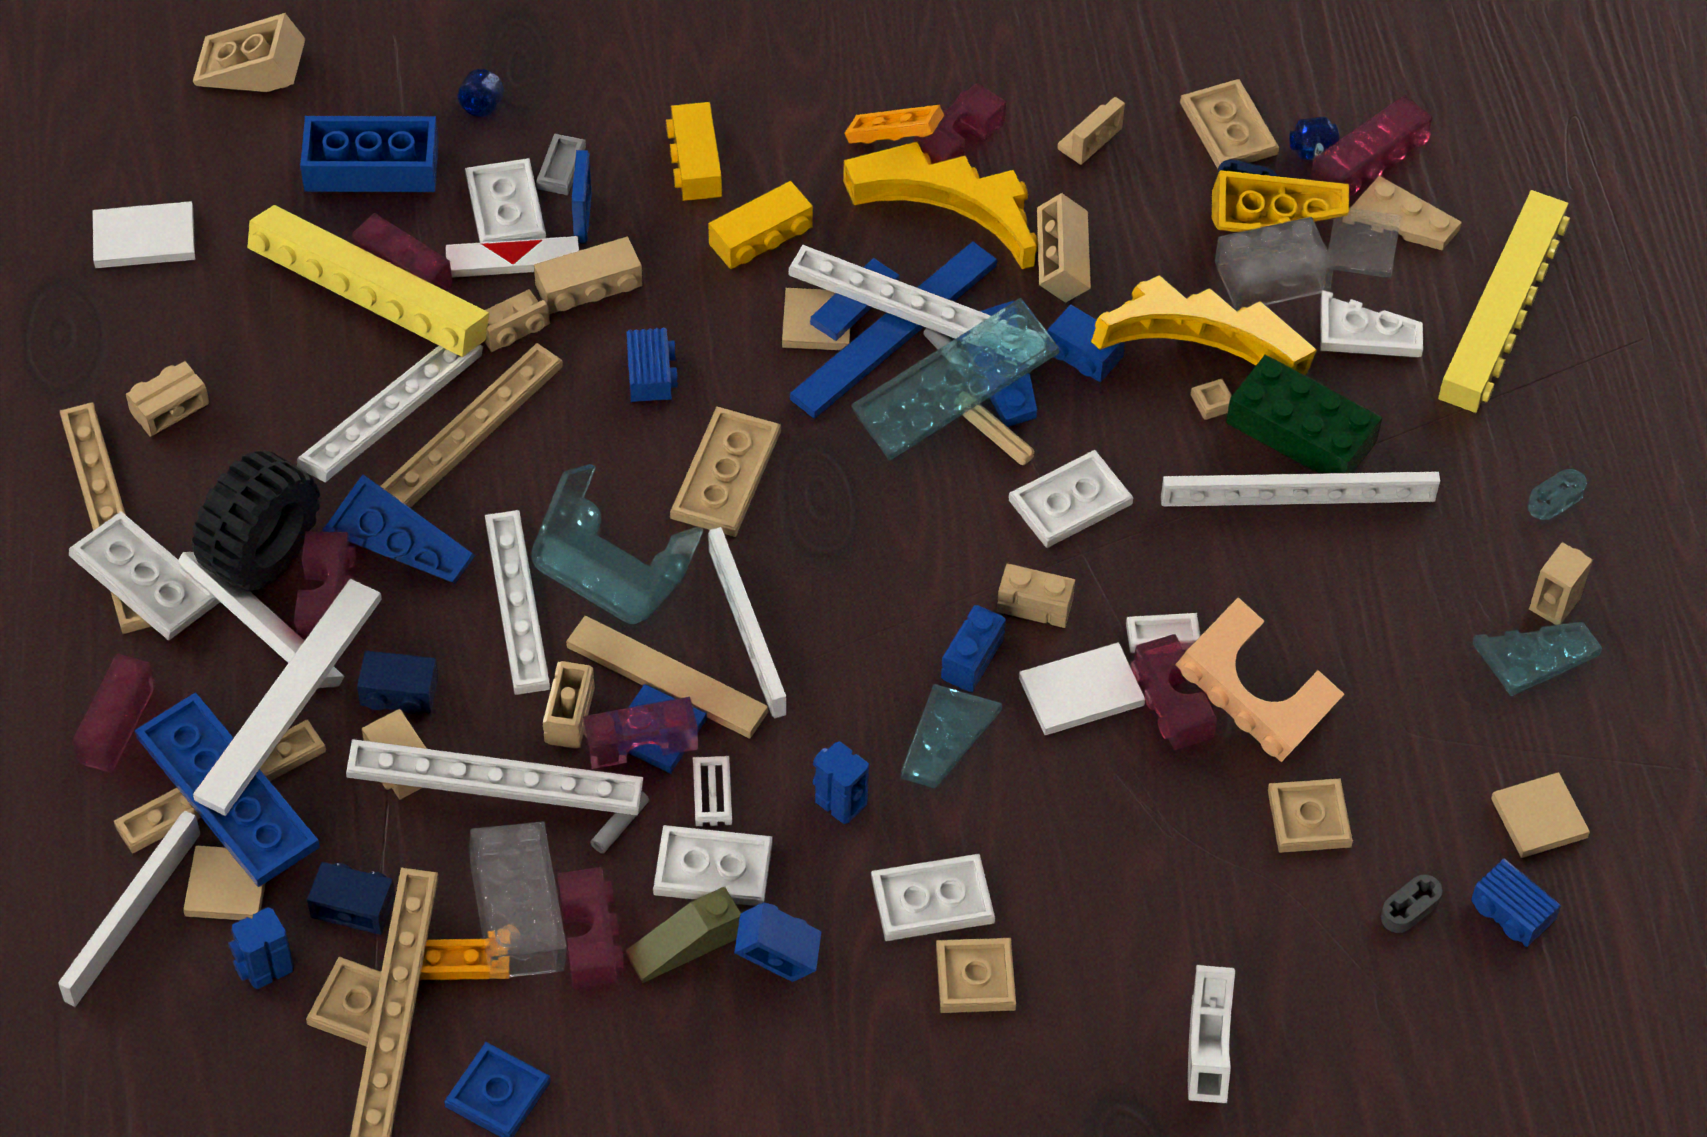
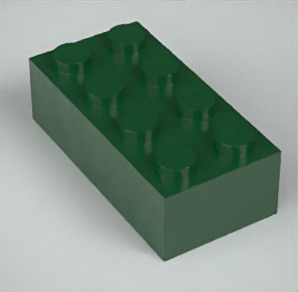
(1303, 419)

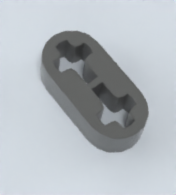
(1407, 897)

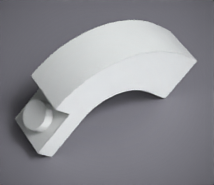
(1210, 1034)

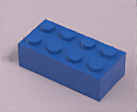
(369, 154)

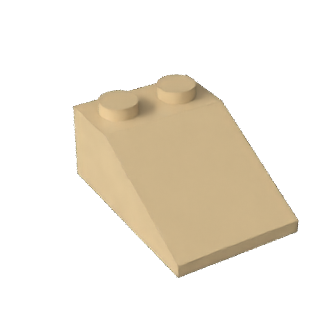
(251, 56)

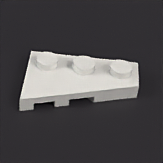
(1361, 330)

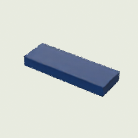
(843, 312)

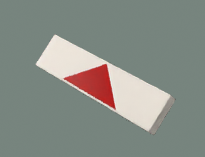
(506, 256)

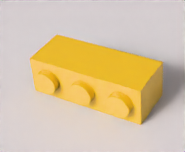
(694, 151)
(760, 225)

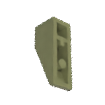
(686, 935)

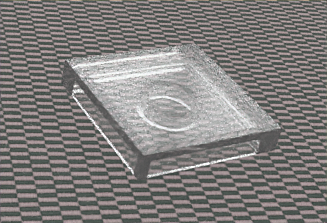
(1364, 242)

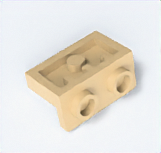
(1093, 131)
(515, 319)

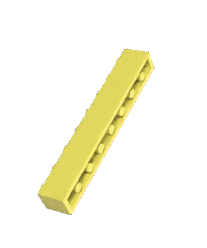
(368, 280)
(1503, 302)

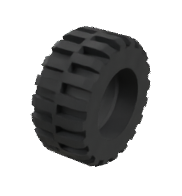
(255, 520)

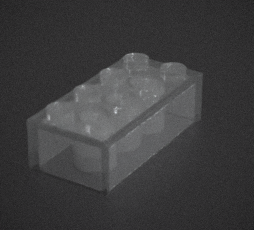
(517, 900)

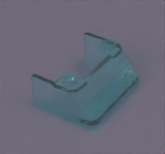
(596, 568)

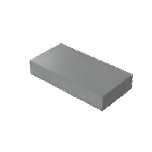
(559, 164)

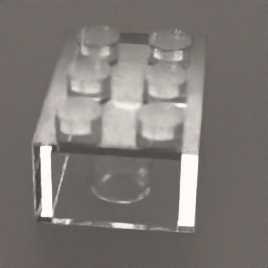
(1274, 263)

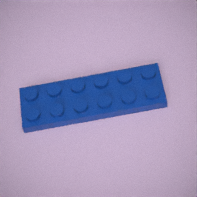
(261, 825)

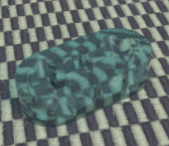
(1553, 489)

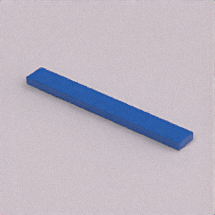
(887, 334)

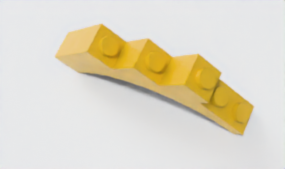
(951, 184)
(1203, 318)

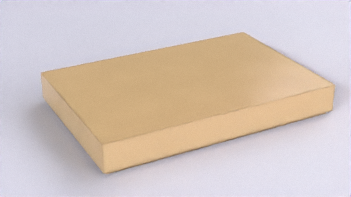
(1229, 123)

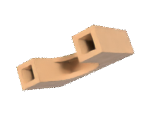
(1274, 724)

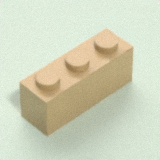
(1063, 247)
(588, 275)

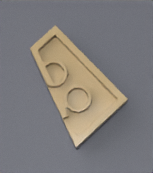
(1419, 220)

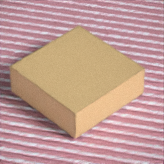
(1212, 398)

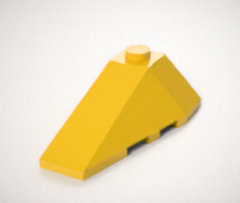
(1259, 201)

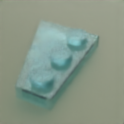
(1536, 656)
(946, 733)

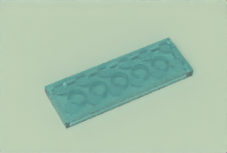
(955, 379)

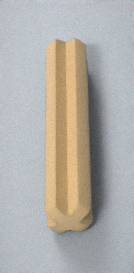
(1000, 434)

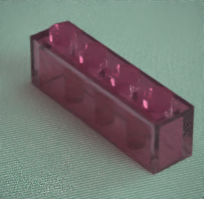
(1374, 145)

